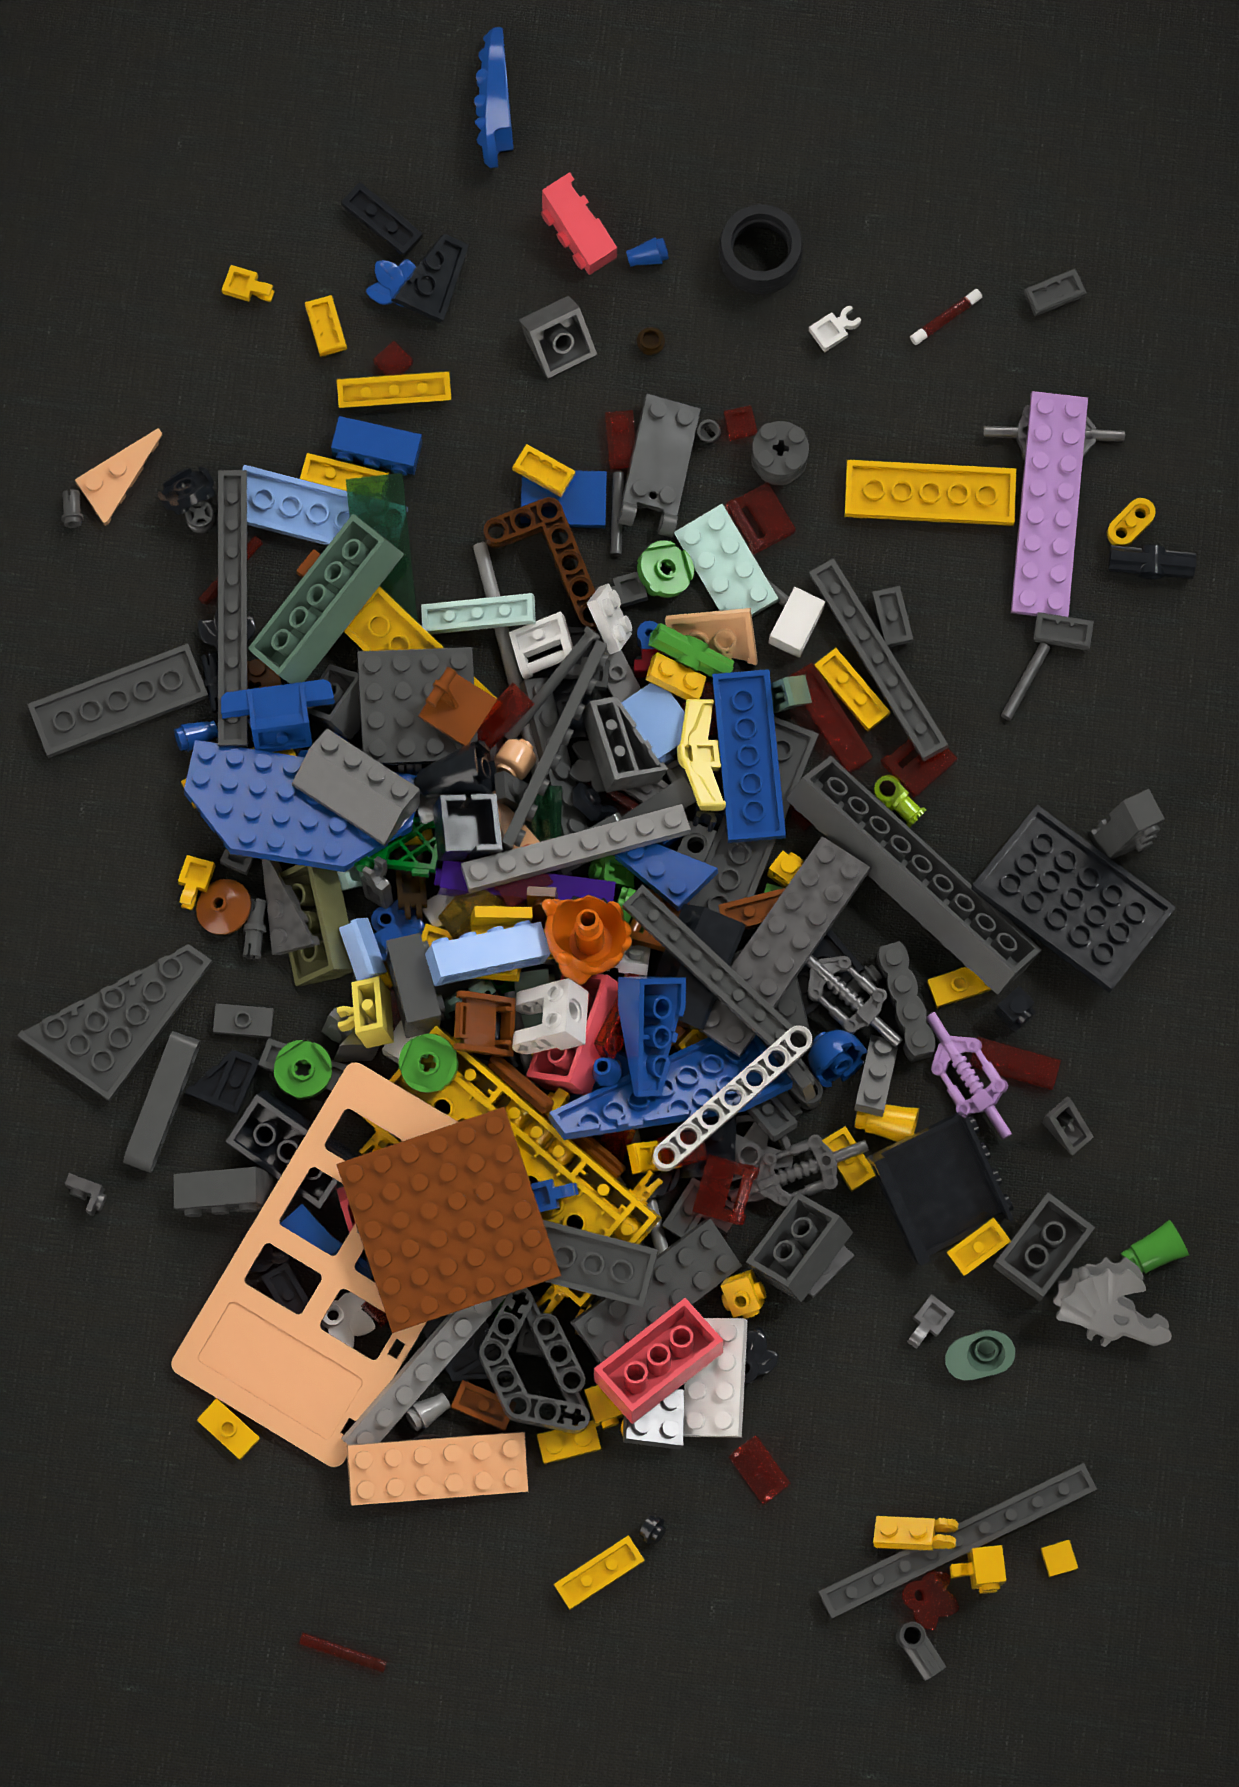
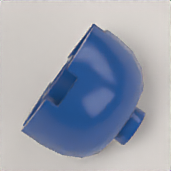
(835, 1056)

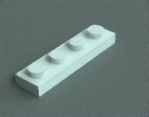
(479, 613)

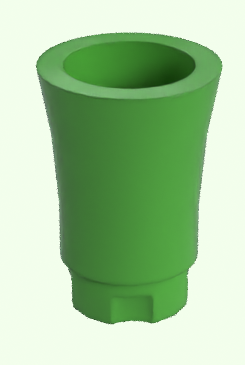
(1157, 1248)

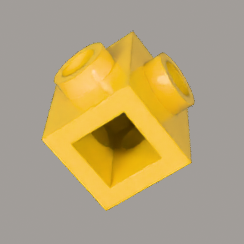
(743, 1294)

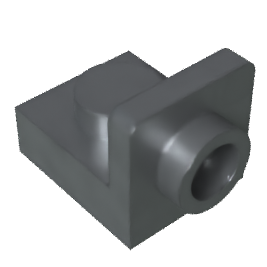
(82, 1188)

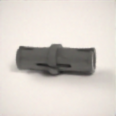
(254, 929)

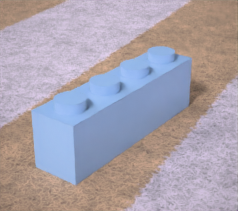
(487, 952)

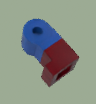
(643, 633)

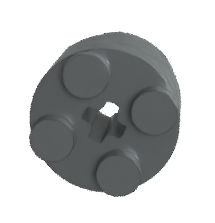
(780, 437)

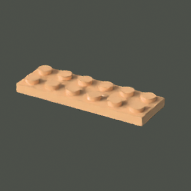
(437, 1468)

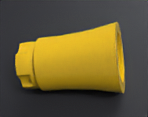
(894, 1125)

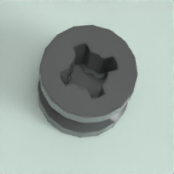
(197, 512)

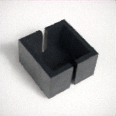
(467, 830)

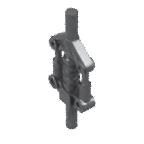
(1020, 432)
(866, 1014)
(826, 1161)

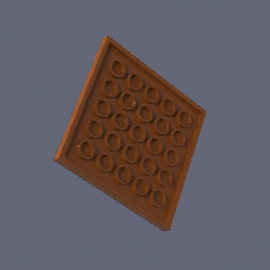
(448, 1220)

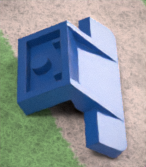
(278, 712)

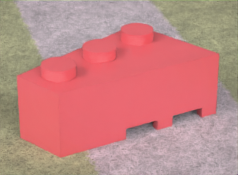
(577, 225)

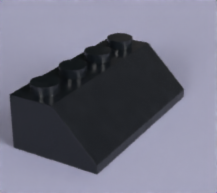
(719, 934)
(271, 1135)

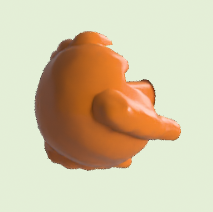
(585, 935)

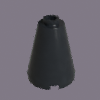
(459, 773)

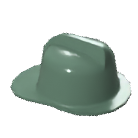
(980, 1355)

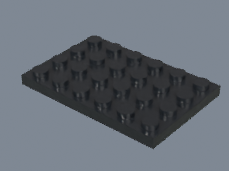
(1073, 898)

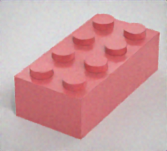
(573, 1067)
(658, 1360)

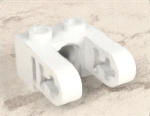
(563, 1018)

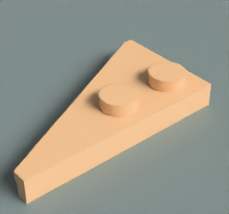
(109, 481)

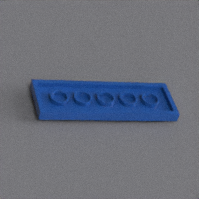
(748, 756)

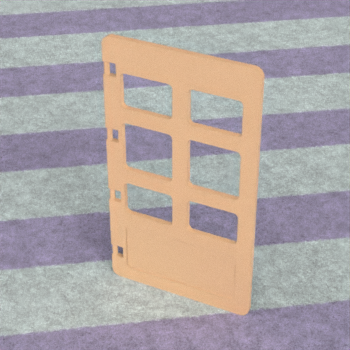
(281, 1362)

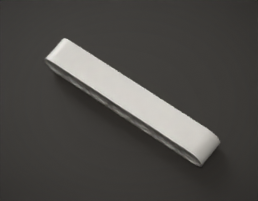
(739, 1085)

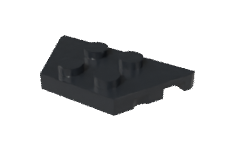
(466, 1362)

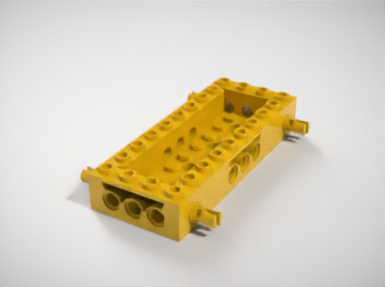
(602, 1200)

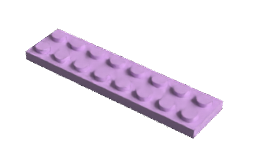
(1049, 504)

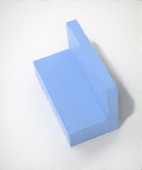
(362, 949)

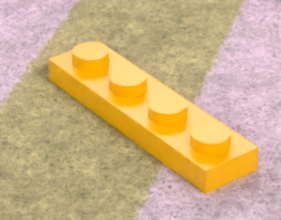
(394, 389)

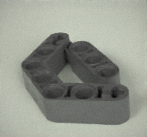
(517, 1391)

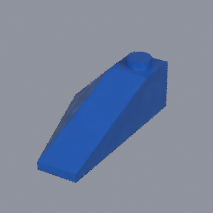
(648, 1019)

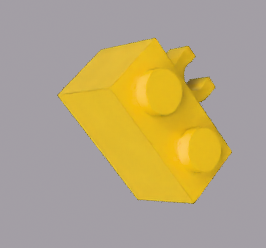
(984, 1567)

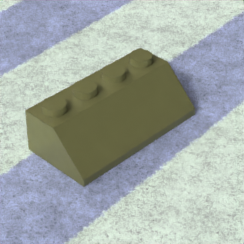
(324, 906)

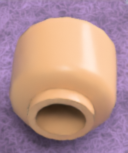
(515, 758)

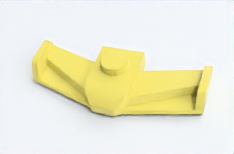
(700, 755)

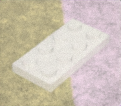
(717, 1392)

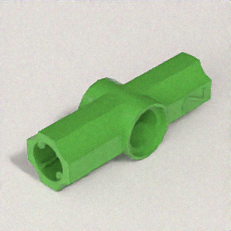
(689, 651)

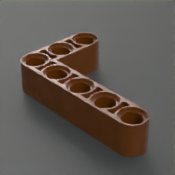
(559, 552)

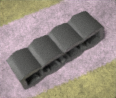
(902, 994)

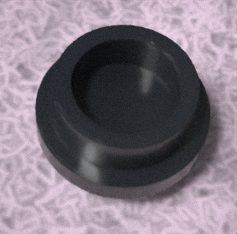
(652, 1530)

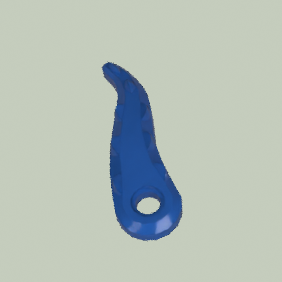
(493, 99)

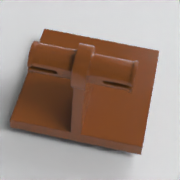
(456, 707)

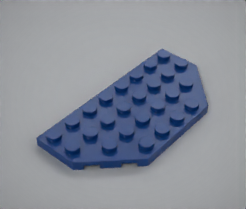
(260, 814)

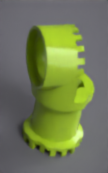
(899, 801)

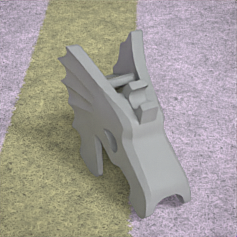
(1097, 1302)

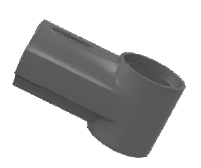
(922, 1652)

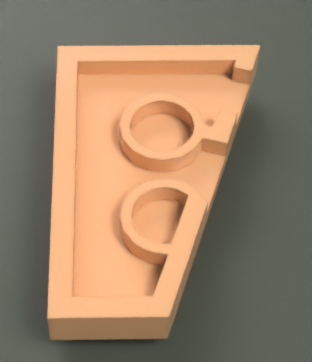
(724, 631)

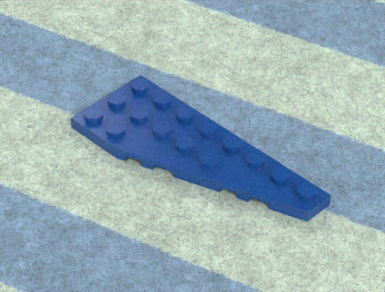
(691, 1081)

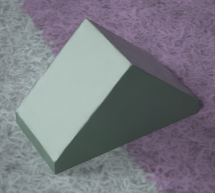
(790, 693)

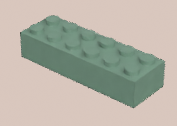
(325, 601)

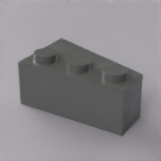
(618, 747)
(1131, 826)
(222, 1191)

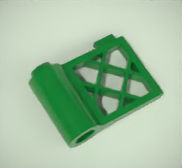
(417, 869)

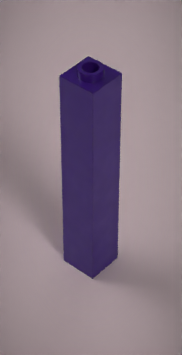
(453, 883)

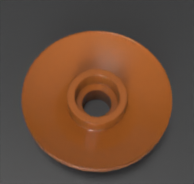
(231, 914)

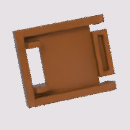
(477, 1023)

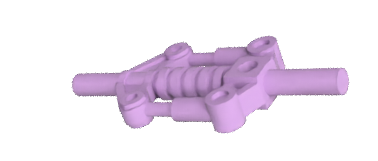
(950, 1050)

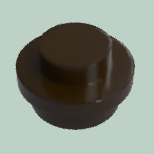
(650, 341)

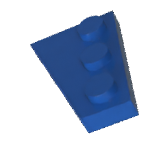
(668, 872)

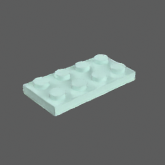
(726, 563)

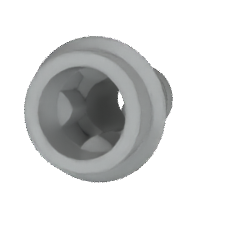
(426, 1411)

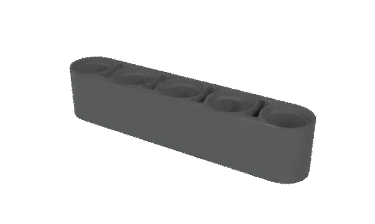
(161, 1102)

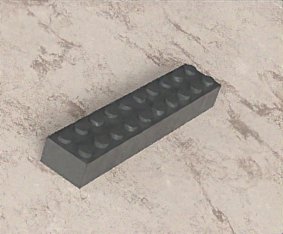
(914, 874)

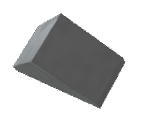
(1068, 1126)

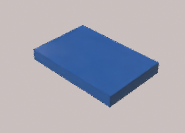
(582, 501)

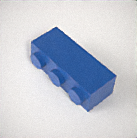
(376, 446)

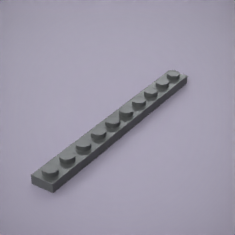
(232, 600)
(971, 1534)

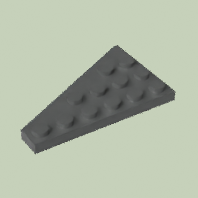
(112, 1030)

